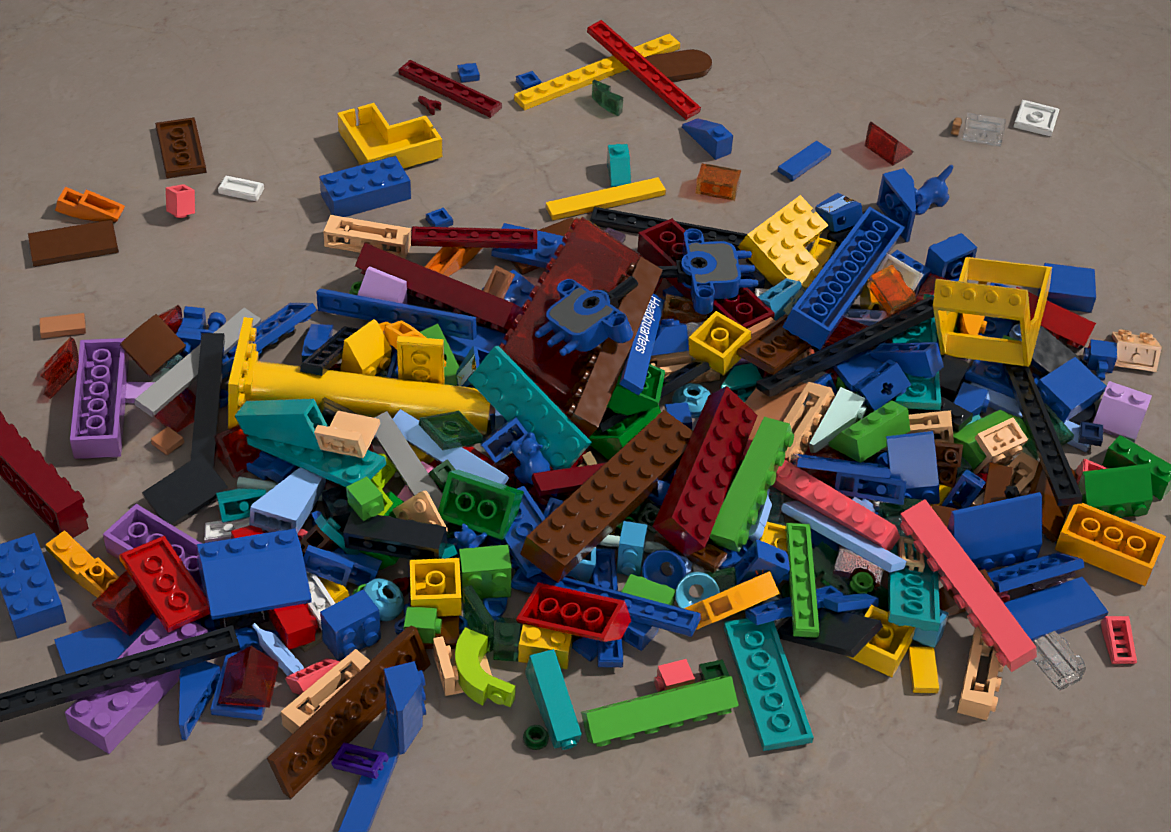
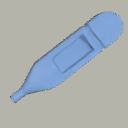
(756, 530)
(278, 651)

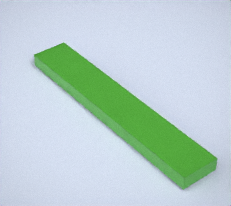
(802, 580)

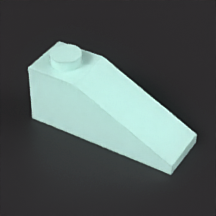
(842, 413)

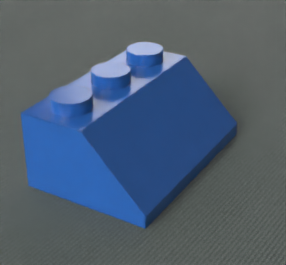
(404, 702)

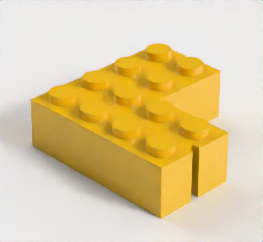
(375, 140)
(781, 243)

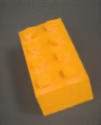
(1110, 543)

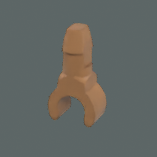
(956, 126)

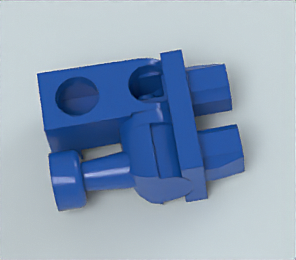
(194, 324)

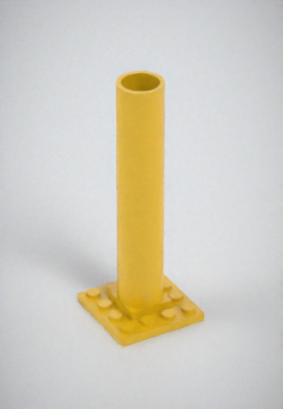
(357, 392)

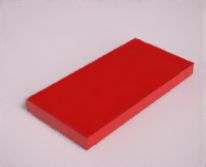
(165, 583)

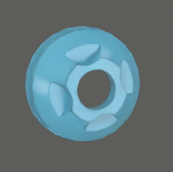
(695, 403)
(682, 594)
(388, 608)

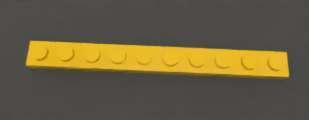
(584, 76)

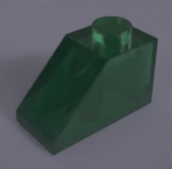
(506, 639)

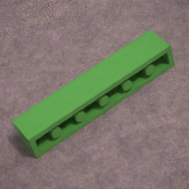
(751, 484)
(659, 709)

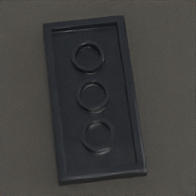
(838, 632)

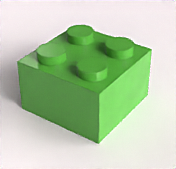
(486, 571)

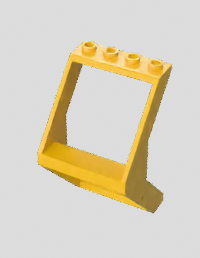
(991, 301)

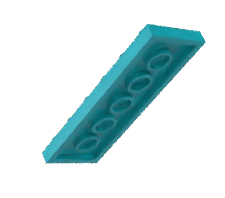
(922, 392)
(519, 397)
(329, 465)
(914, 596)
(768, 684)

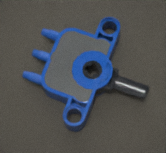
(709, 270)
(587, 316)

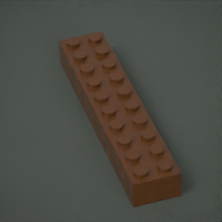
(608, 358)
(607, 497)

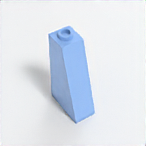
(288, 502)

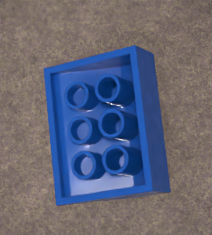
(1000, 531)
(253, 573)

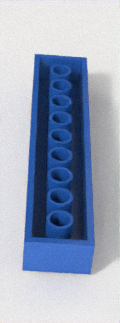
(843, 278)

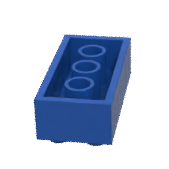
(365, 187)
(28, 587)

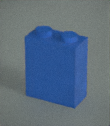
(1072, 287)
(1070, 389)

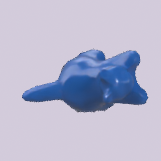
(933, 191)
(530, 459)
(466, 539)

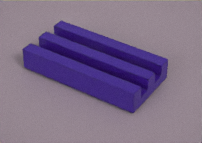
(357, 764)

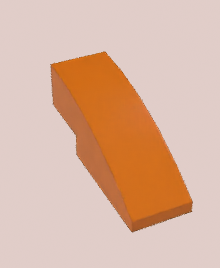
(88, 206)
(451, 259)

